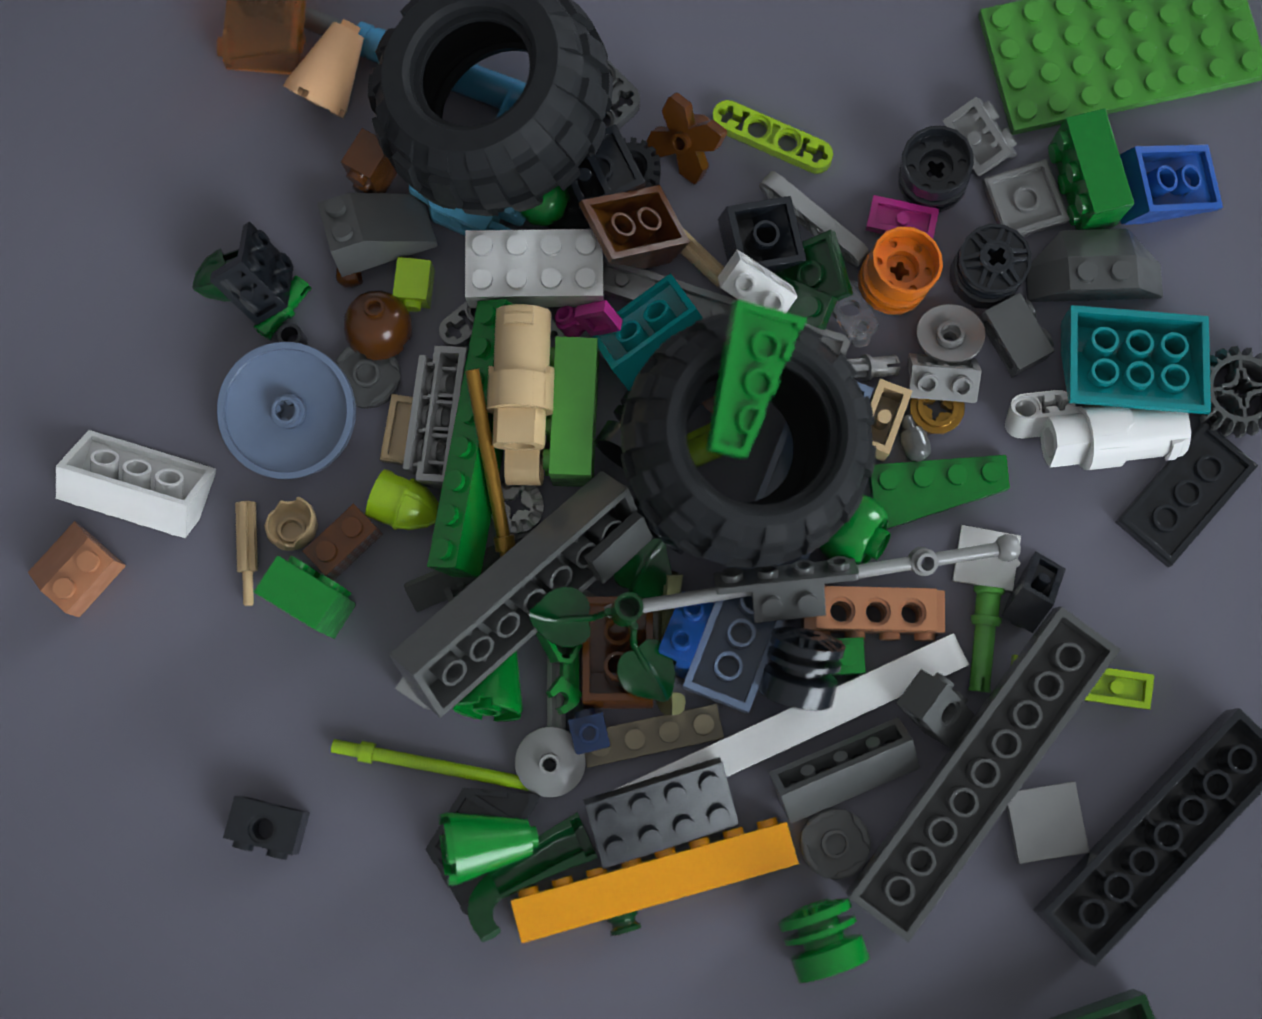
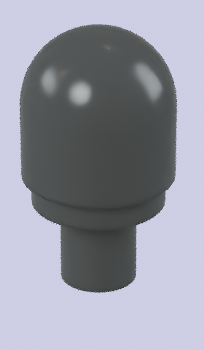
(914, 440)

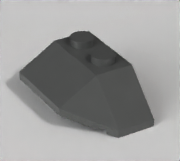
(1094, 267)

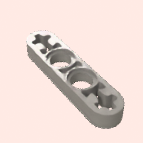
(815, 218)

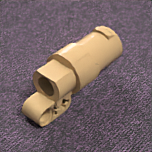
(521, 390)

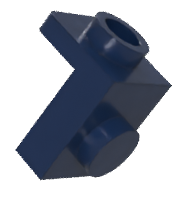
(588, 731)

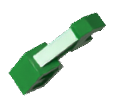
(568, 680)

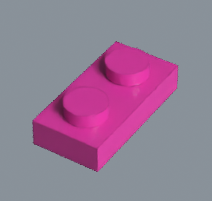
(892, 213)

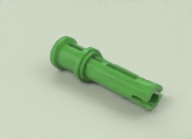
(986, 620)

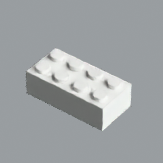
(534, 267)

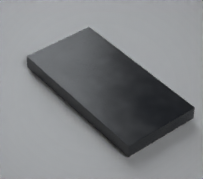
(1186, 495)

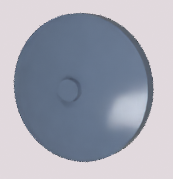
(286, 410)

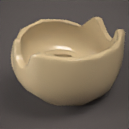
(291, 524)

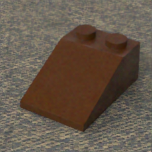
(636, 227)
(600, 659)

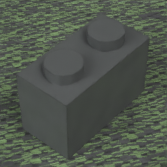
(1017, 334)

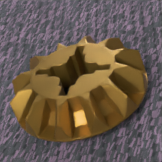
(943, 422)

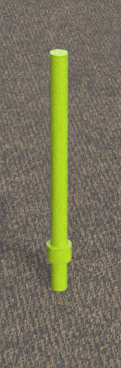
(368, 752)

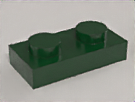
(811, 304)

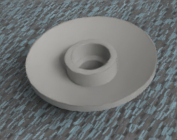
(950, 322)
(554, 744)

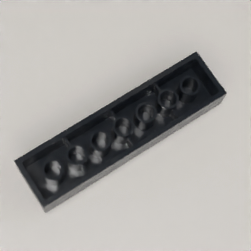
(1157, 838)

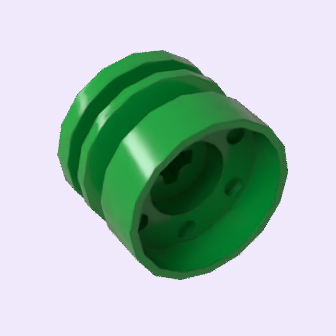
(823, 940)

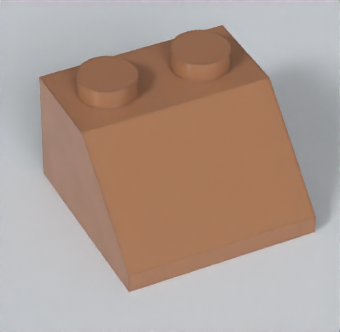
(75, 570)

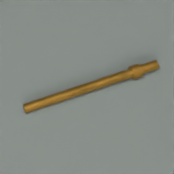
(503, 540)

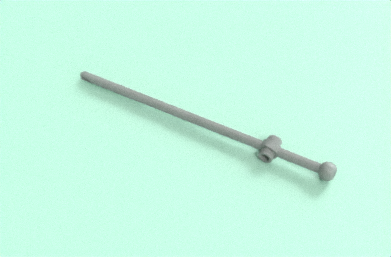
(1005, 548)

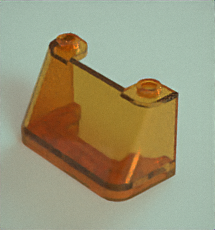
(263, 35)

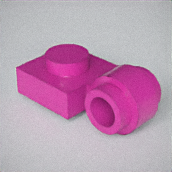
(595, 318)

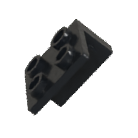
(257, 278)

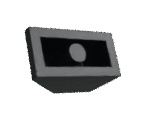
(1034, 593)

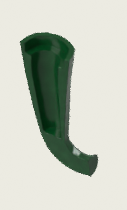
(558, 850)

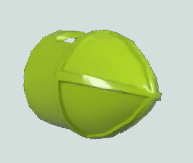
(401, 502)

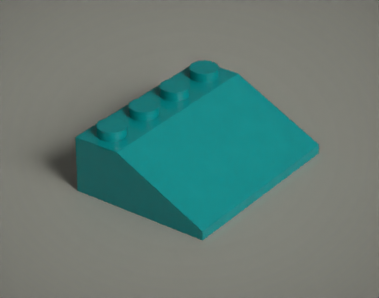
(1136, 359)

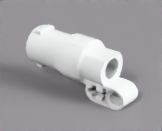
(1096, 434)

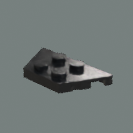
(484, 803)

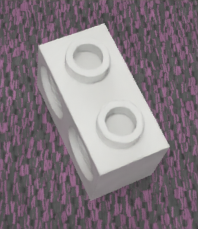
(755, 284)

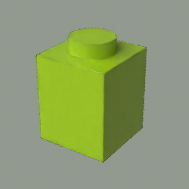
(414, 283)

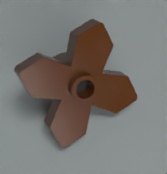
(686, 137)

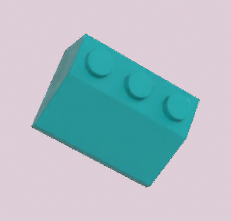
(646, 326)

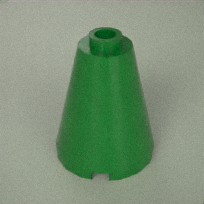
(496, 695)
(482, 844)

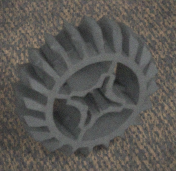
(1238, 366)

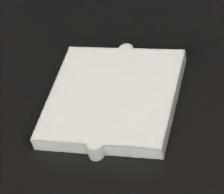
(985, 571)

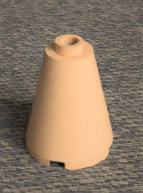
(329, 68)

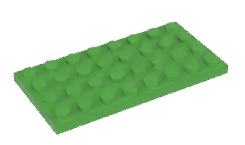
(1114, 54)

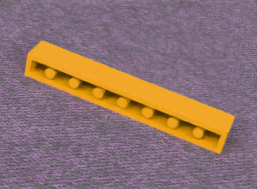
(653, 881)

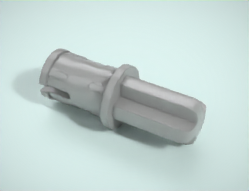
(870, 367)

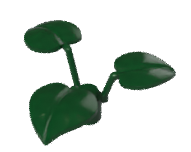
(565, 621)

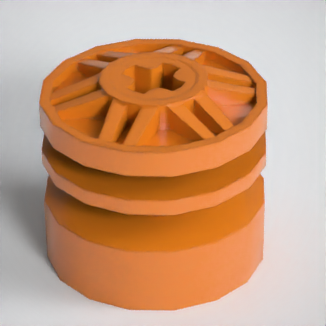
(900, 270)

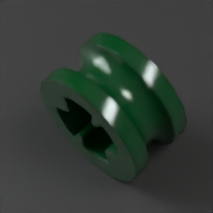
(624, 923)

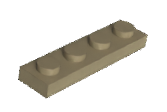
(659, 735)

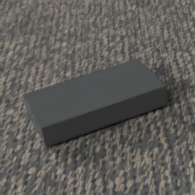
(619, 547)

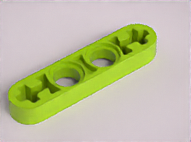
(775, 131)

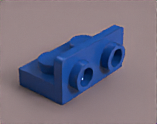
(684, 635)

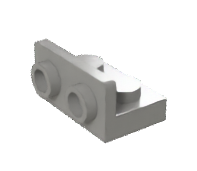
(988, 141)
(943, 380)

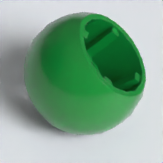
(862, 536)

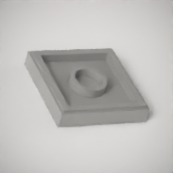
(1026, 198)
(1047, 823)

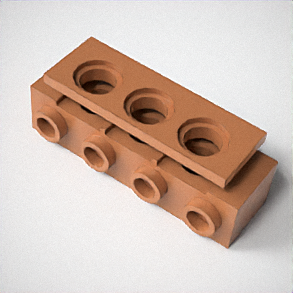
(925, 602)

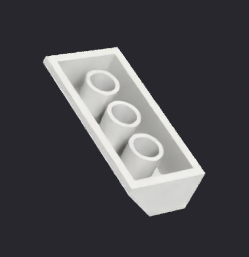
(134, 483)

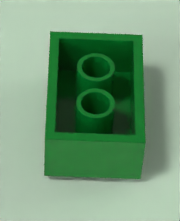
(1090, 171)
(306, 595)

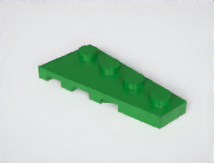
(753, 357)
(934, 486)

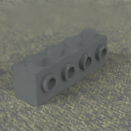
(845, 770)

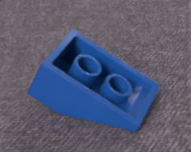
(1170, 182)

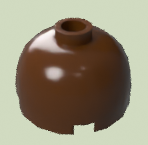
(377, 325)

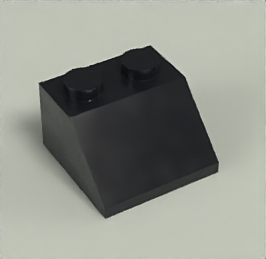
(763, 232)

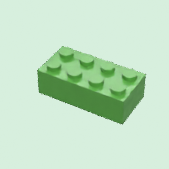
(574, 416)

